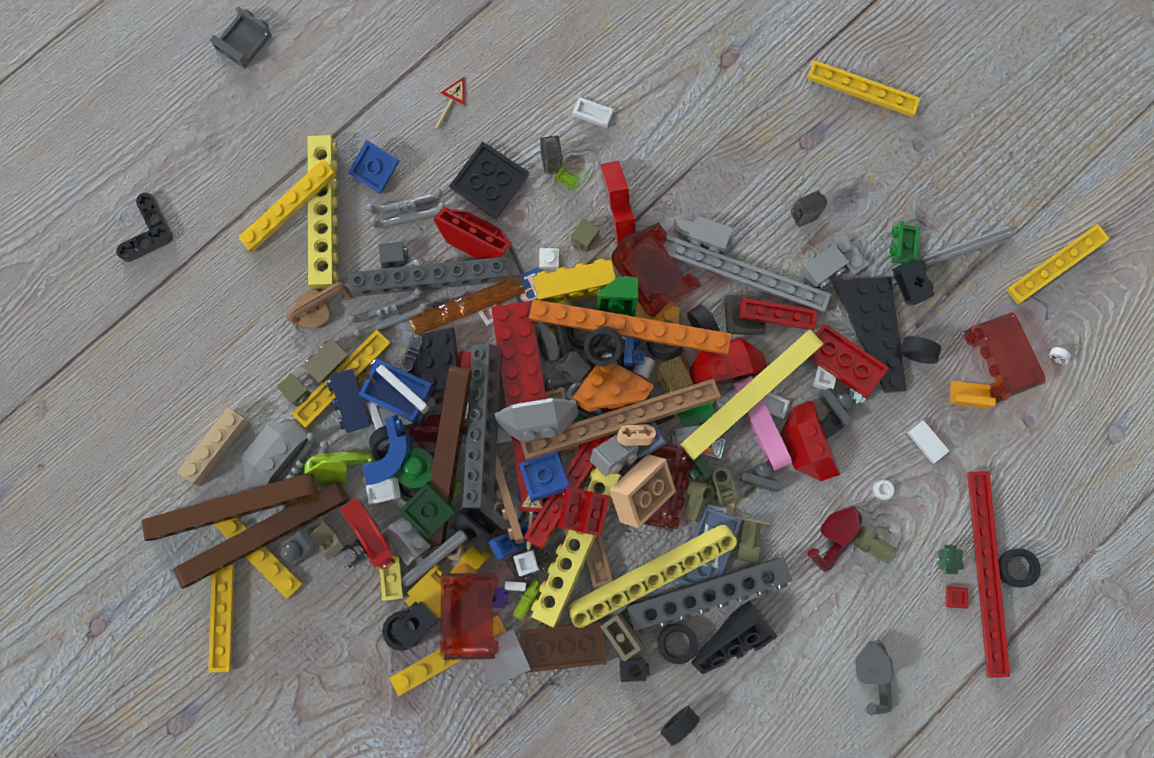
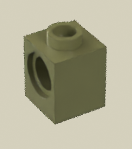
(584, 235)
(293, 390)

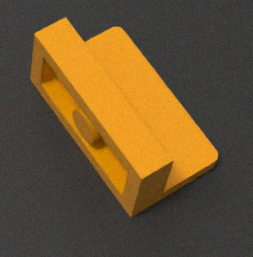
(970, 395)

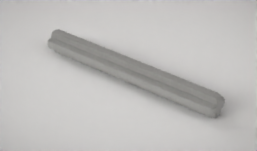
(967, 246)

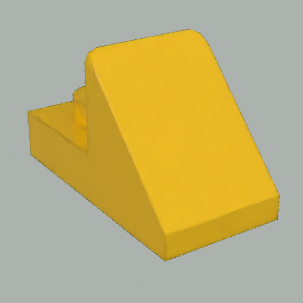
(471, 561)

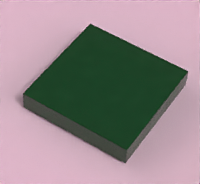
(428, 510)

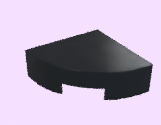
(831, 425)

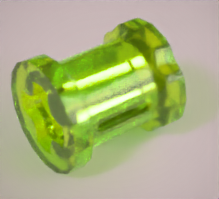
(566, 178)

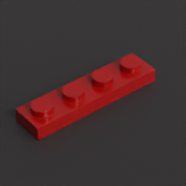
(778, 314)

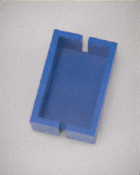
(388, 398)

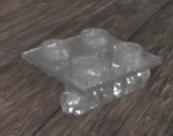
(401, 342)

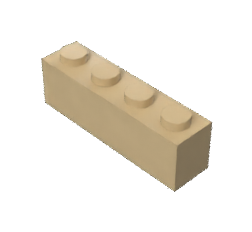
(213, 446)

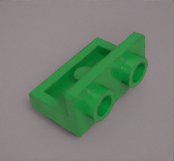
(904, 243)

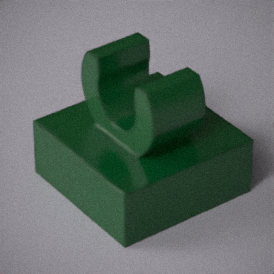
(701, 469)

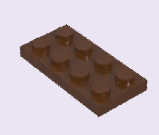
(563, 647)

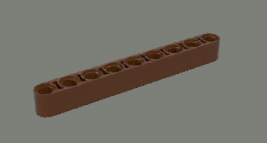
(450, 439)
(229, 507)
(259, 535)

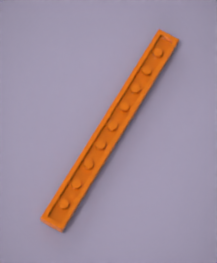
(631, 326)

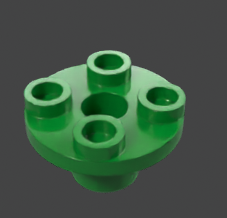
(416, 469)

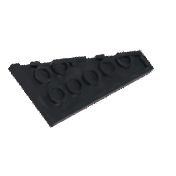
(875, 322)

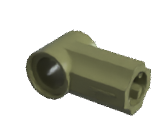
(699, 495)
(868, 541)
(748, 547)

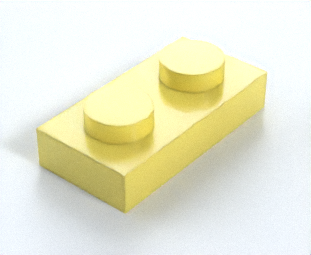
(391, 582)

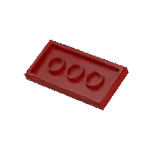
(848, 362)

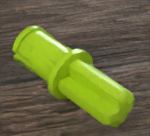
(527, 600)

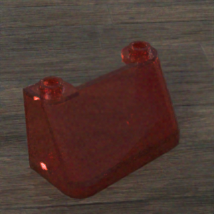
(658, 277)
(467, 616)

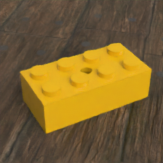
(573, 283)

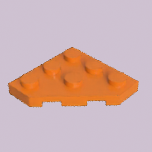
(611, 388)

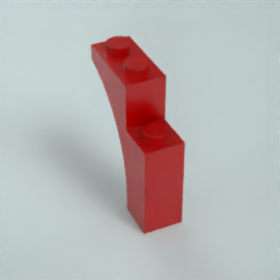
(618, 200)
(369, 534)

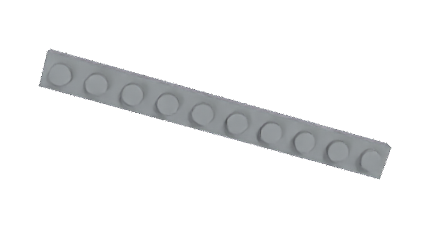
(747, 274)

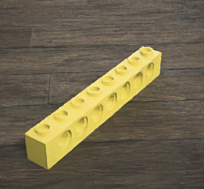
(319, 279)
(552, 615)

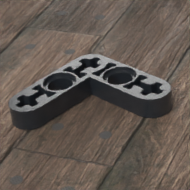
(154, 230)

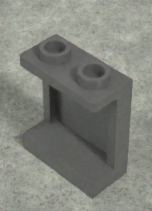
(242, 38)

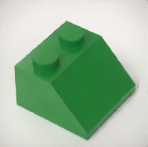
(619, 296)

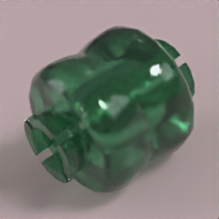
(951, 559)

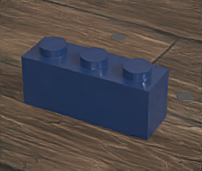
(348, 401)

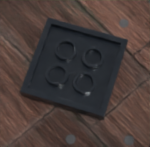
(489, 180)
(435, 357)

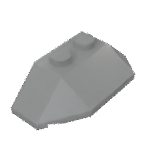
(537, 418)
(272, 452)

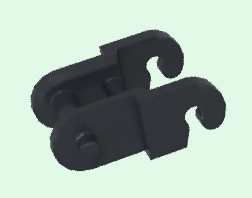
(358, 543)

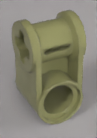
(724, 488)

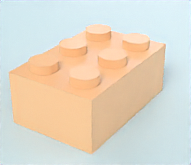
(642, 491)

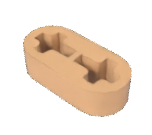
(636, 435)

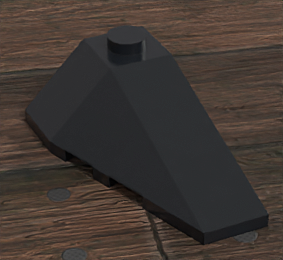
(739, 633)

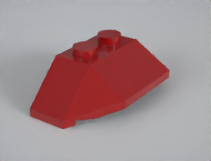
(471, 234)
(741, 362)
(808, 443)

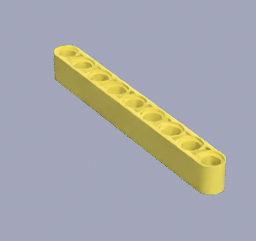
(751, 394)
(664, 570)

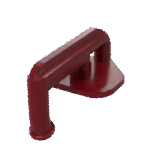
(427, 433)
(840, 528)

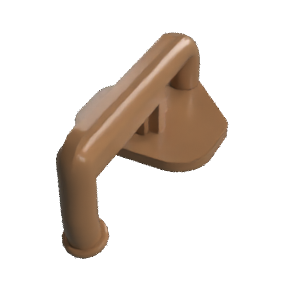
(311, 307)

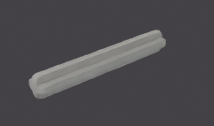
(434, 558)

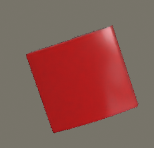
(583, 511)

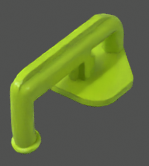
(332, 466)

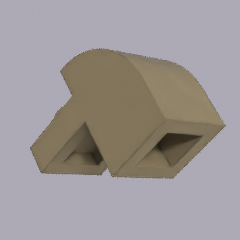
(325, 537)

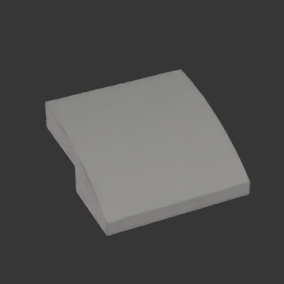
(509, 660)

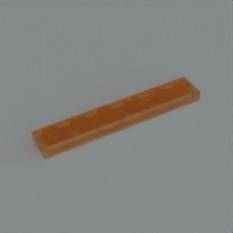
(467, 305)

